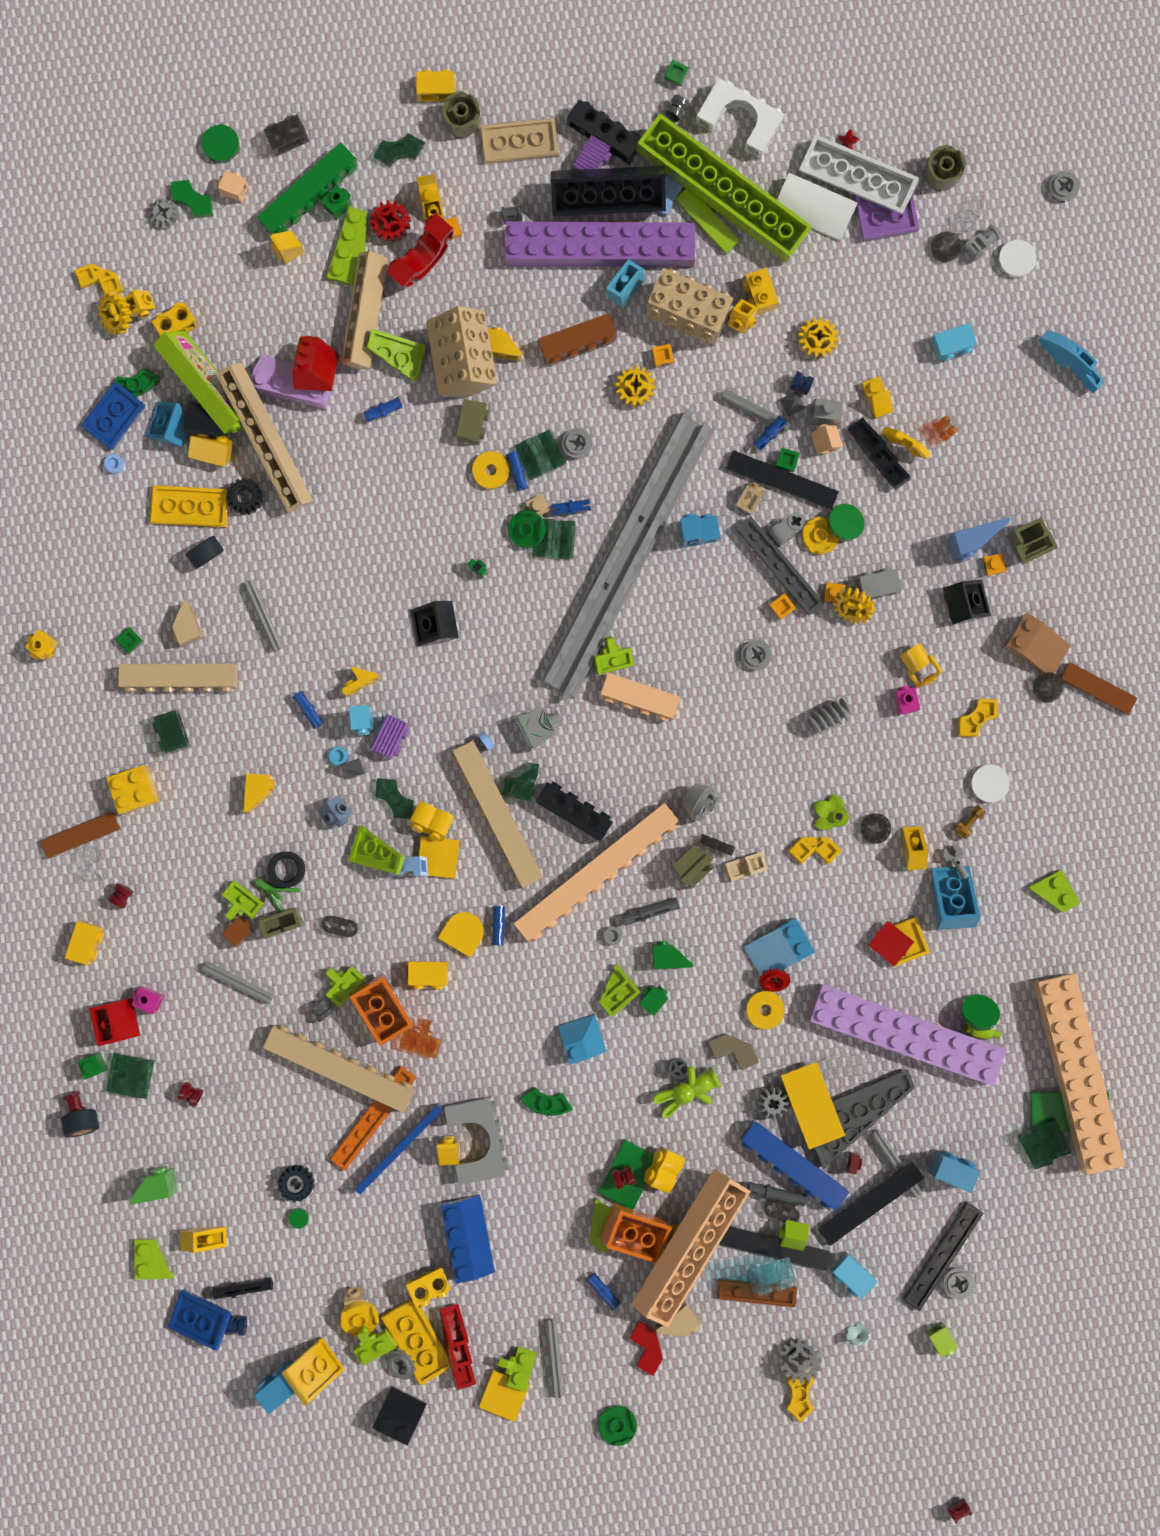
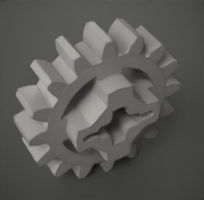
(792, 1361)

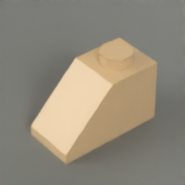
(186, 626)
(683, 1323)

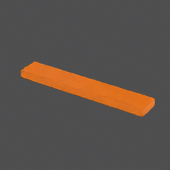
(366, 1126)

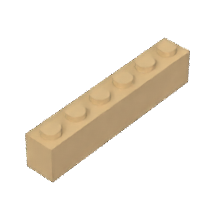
(364, 309)
(178, 677)

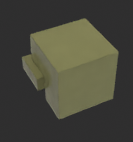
(1031, 541)
(693, 866)

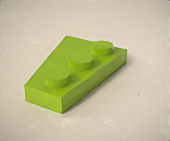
(398, 352)
(375, 853)

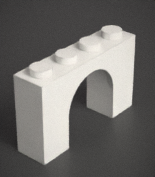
(726, 96)

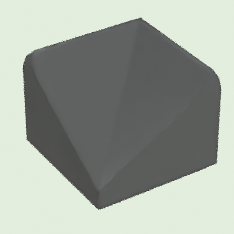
(353, 768)

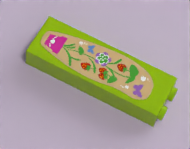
(199, 377)

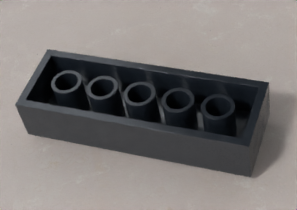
(608, 191)

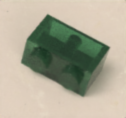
(171, 732)

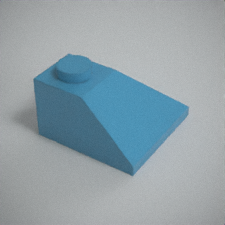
(167, 424)
(582, 1039)

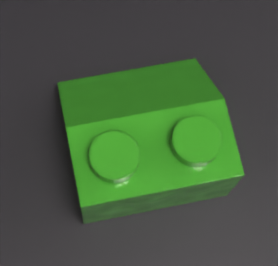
(156, 1186)

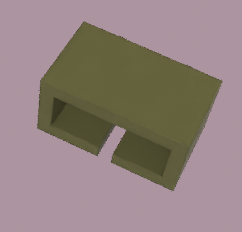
(472, 421)
(281, 922)

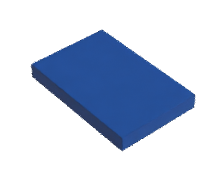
(113, 415)
(199, 1320)

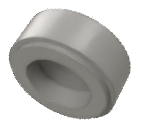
(612, 935)

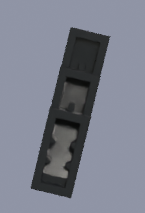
(878, 453)

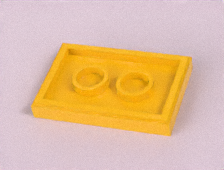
(313, 1371)

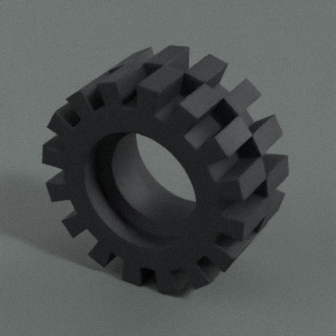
(241, 485)

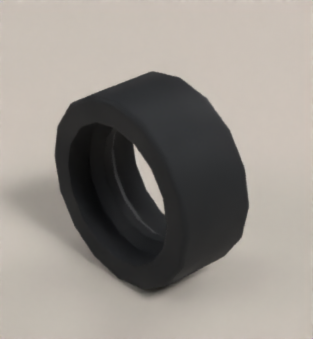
(272, 874)

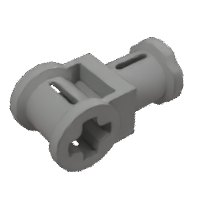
(980, 243)

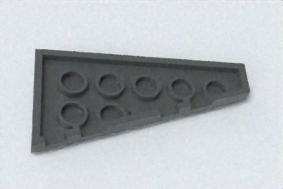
(862, 1109)

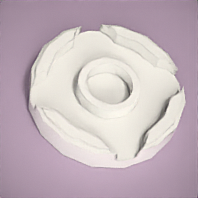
(1017, 258)
(990, 783)

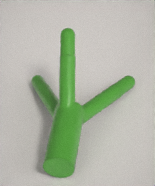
(271, 890)

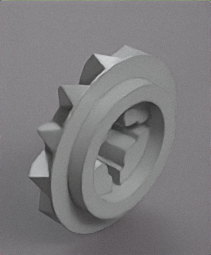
(1062, 178)
(160, 221)
(572, 435)
(758, 646)
(966, 1287)
(396, 1366)

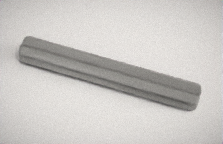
(751, 408)
(263, 615)
(237, 982)
(892, 1157)
(554, 1358)

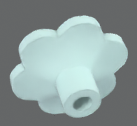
(858, 1334)

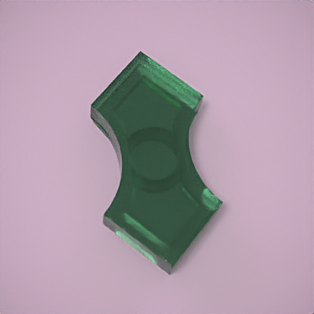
(407, 147)
(400, 805)

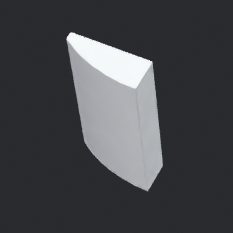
(817, 206)

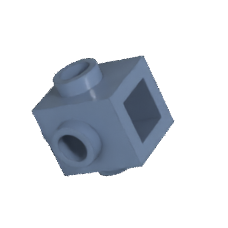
(335, 812)

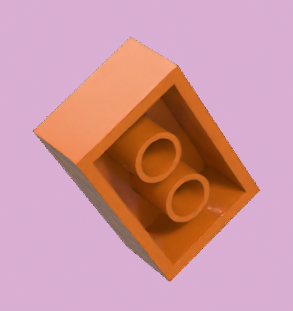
(381, 1009)
(635, 1233)

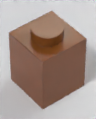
(238, 931)

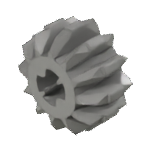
(775, 1096)

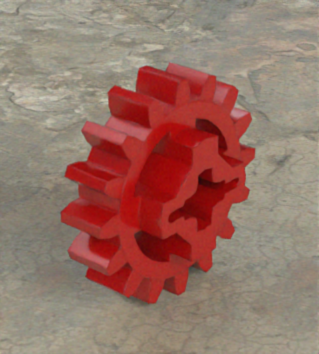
(385, 214)

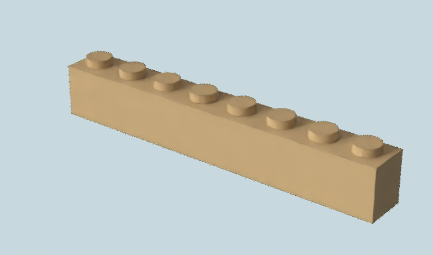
(264, 437)
(499, 817)
(339, 1068)

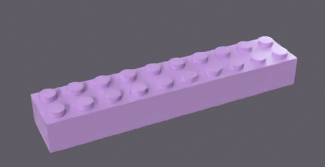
(907, 1034)

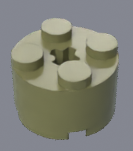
(464, 104)
(944, 167)

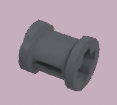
(511, 213)

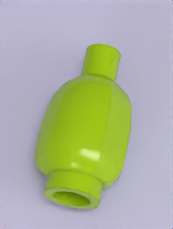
(982, 1035)

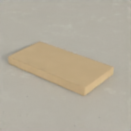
(519, 141)

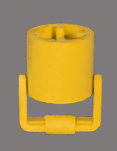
(915, 660)

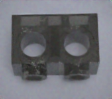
(288, 139)

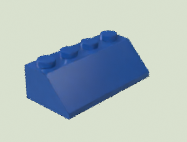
(467, 1238)

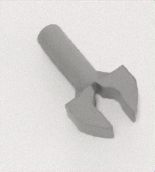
(956, 860)

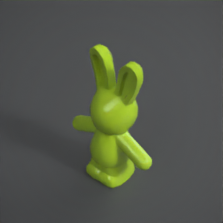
(685, 1092)

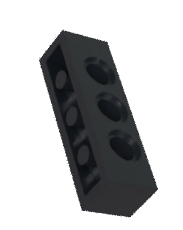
(584, 110)
(545, 800)

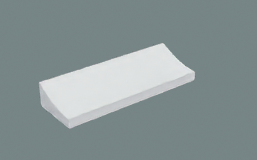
(859, 174)

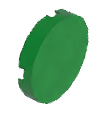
(220, 143)
(845, 522)
(527, 529)
(980, 1012)
(617, 1425)

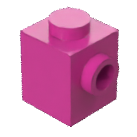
(906, 700)
(147, 999)

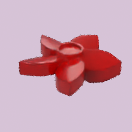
(849, 139)

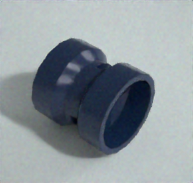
(806, 384)
(237, 1325)

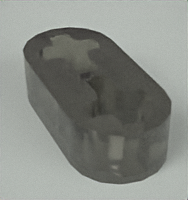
(716, 844)
(338, 930)
(783, 1207)

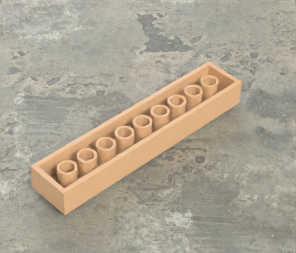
(1078, 1074)

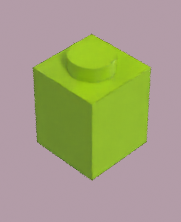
(794, 1235)
(942, 1340)

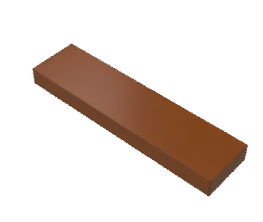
(1098, 688)
(80, 835)
(741, 1291)

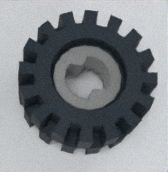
(303, 1176)

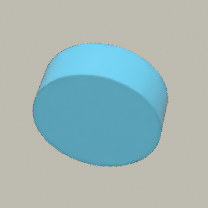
(338, 756)

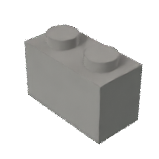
(879, 584)

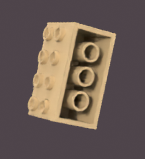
(689, 306)
(461, 352)

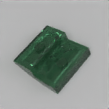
(540, 454)
(558, 540)
(130, 1075)
(1044, 1143)

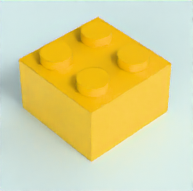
(133, 790)

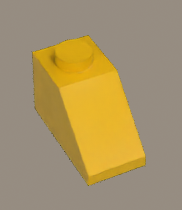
(503, 346)
(257, 790)
(914, 848)
(203, 1239)

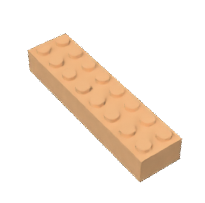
(690, 1248)

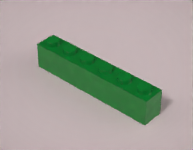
(308, 190)

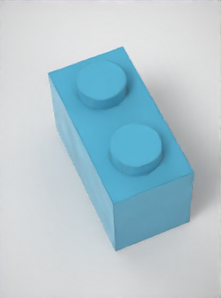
(625, 283)
(954, 342)
(361, 719)
(853, 1275)

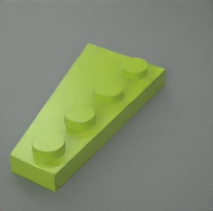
(349, 245)

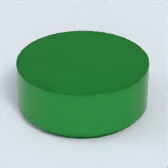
(298, 1218)

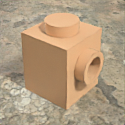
(233, 186)
(826, 439)

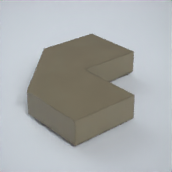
(728, 1044)

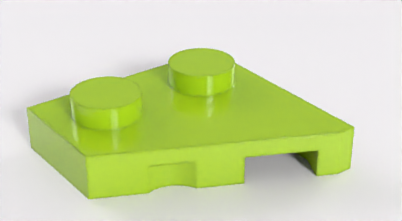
(618, 992)

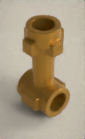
(963, 829)

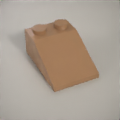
(1036, 644)

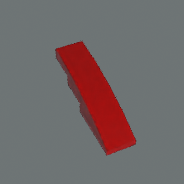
(457, 1347)

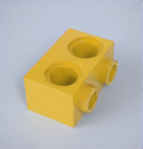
(172, 316)
(425, 1281)

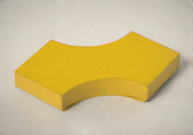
(985, 710)
(799, 1403)

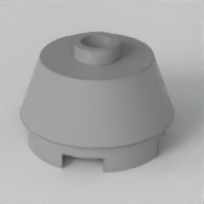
(699, 801)

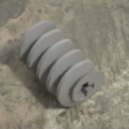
(829, 716)

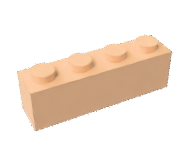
(640, 696)

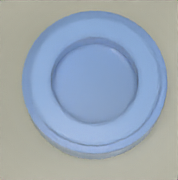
(113, 464)
(485, 740)

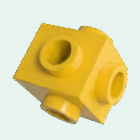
(140, 303)
(742, 316)
(41, 645)

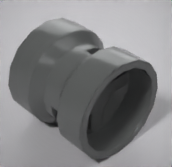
(677, 107)

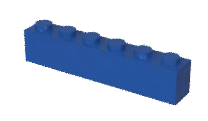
(794, 1165)

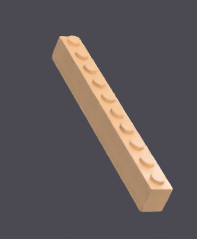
(596, 872)

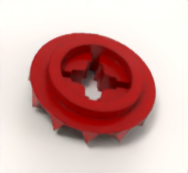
(770, 984)

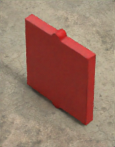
(891, 943)

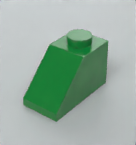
(667, 956)

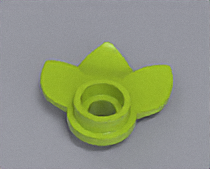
(828, 812)

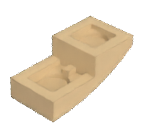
(745, 866)

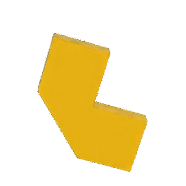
(93, 274)
(913, 446)
(821, 845)

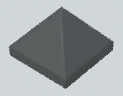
(792, 404)

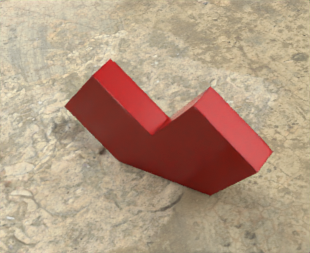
(652, 1355)

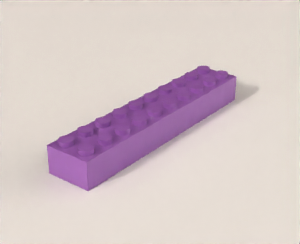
(599, 244)

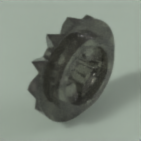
(937, 243)
(1041, 682)
(883, 824)

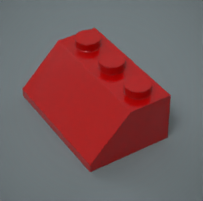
(314, 365)

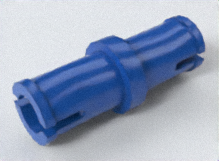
(383, 409)
(770, 432)
(517, 471)
(571, 507)
(308, 709)
(498, 925)
(603, 1291)

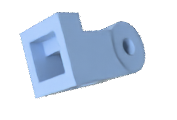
(417, 865)

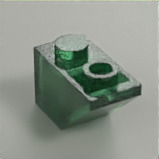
(521, 782)

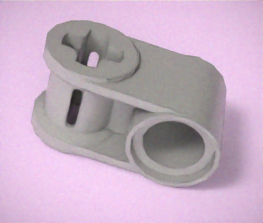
(785, 530)

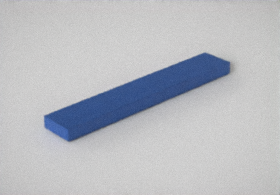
(399, 1148)

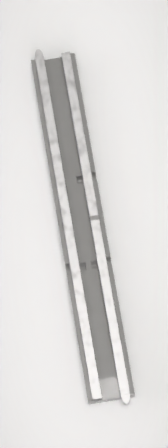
(627, 555)

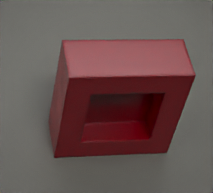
(854, 1163)

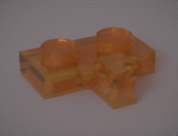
(421, 1040)

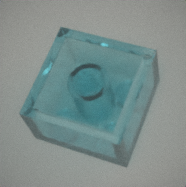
(770, 1276)

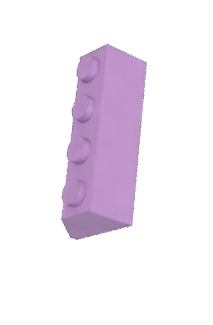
(275, 379)

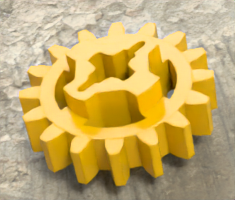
(114, 313)
(810, 337)
(628, 386)
(854, 606)

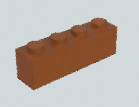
(577, 339)

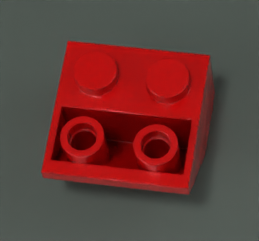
(114, 1022)

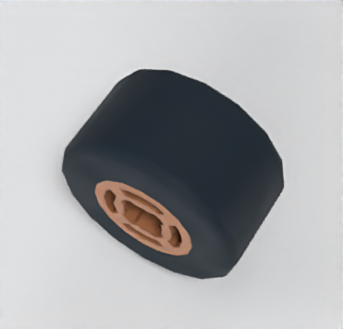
(204, 552)
(80, 1123)

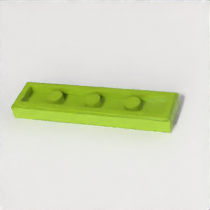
(707, 221)

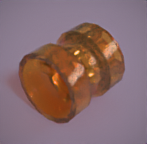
(943, 424)

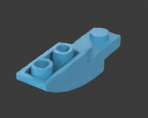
(1069, 353)

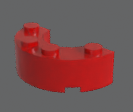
(424, 255)

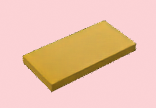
(189, 506)
(812, 1105)
(417, 1336)

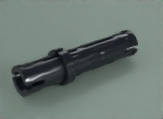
(234, 1290)

